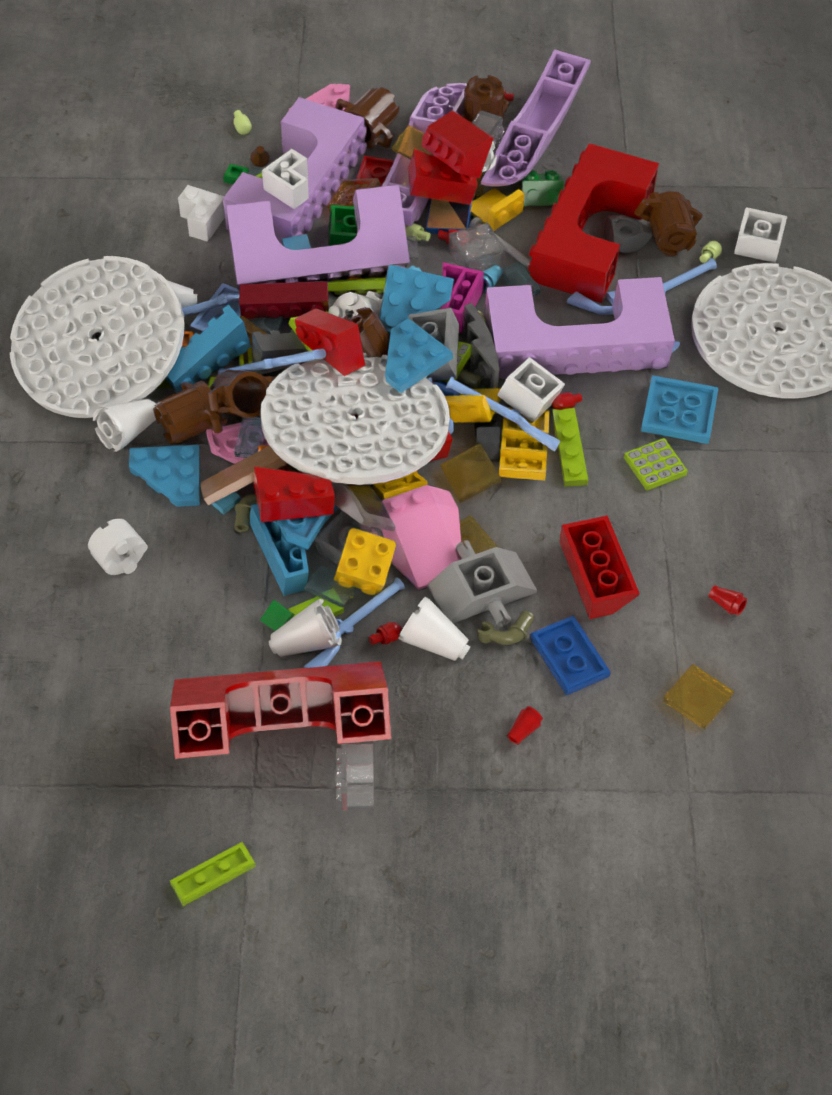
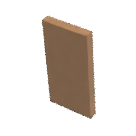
(238, 475)

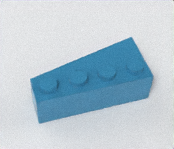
(210, 350)
(284, 558)

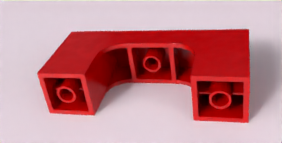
(600, 182)
(218, 708)

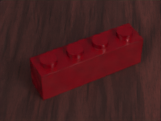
(282, 299)

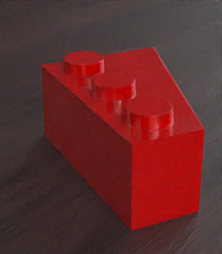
(436, 180)
(334, 335)
(291, 494)

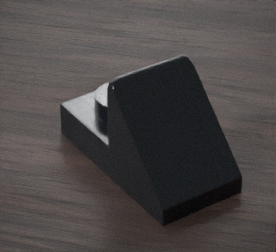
(489, 436)

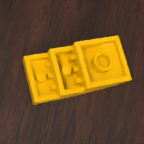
(521, 453)

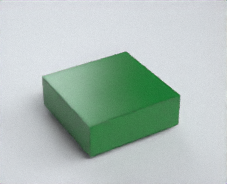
(233, 173)
(276, 615)

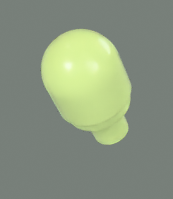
(242, 123)
(418, 231)
(710, 250)

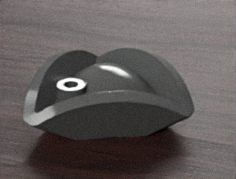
(627, 232)

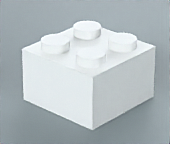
(760, 235)
(531, 389)

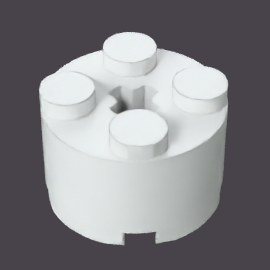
(350, 302)
(117, 547)

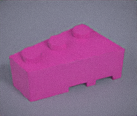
(466, 289)

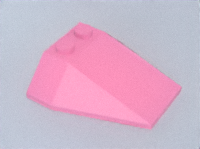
(424, 533)

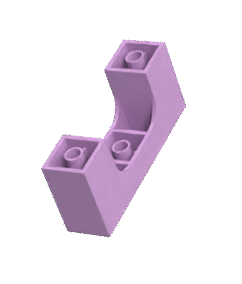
(332, 146)
(378, 243)
(634, 341)

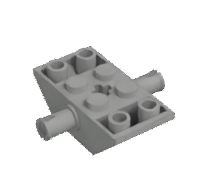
(481, 584)

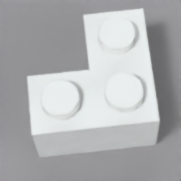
(287, 179)
(203, 211)

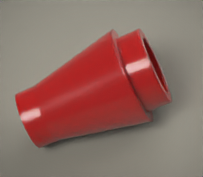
(729, 600)
(525, 724)

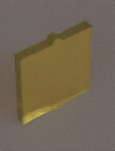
(408, 141)

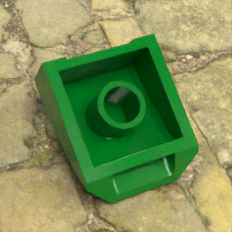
(342, 225)

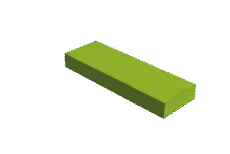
(212, 873)

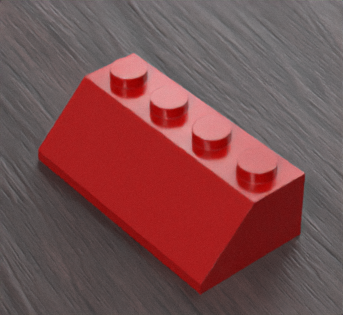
(458, 144)
(598, 566)

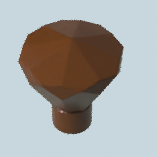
(260, 157)

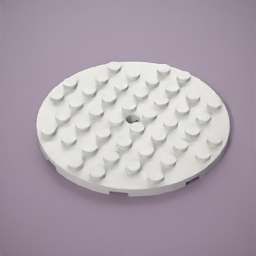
(738, 337)
(137, 343)
(313, 426)

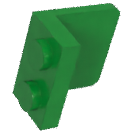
(542, 188)

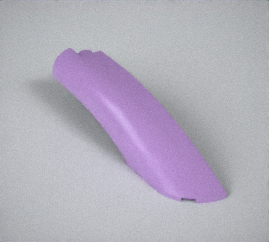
(430, 108)
(538, 119)

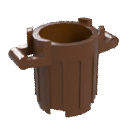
(484, 95)
(378, 113)
(670, 221)
(372, 333)
(239, 393)
(188, 413)

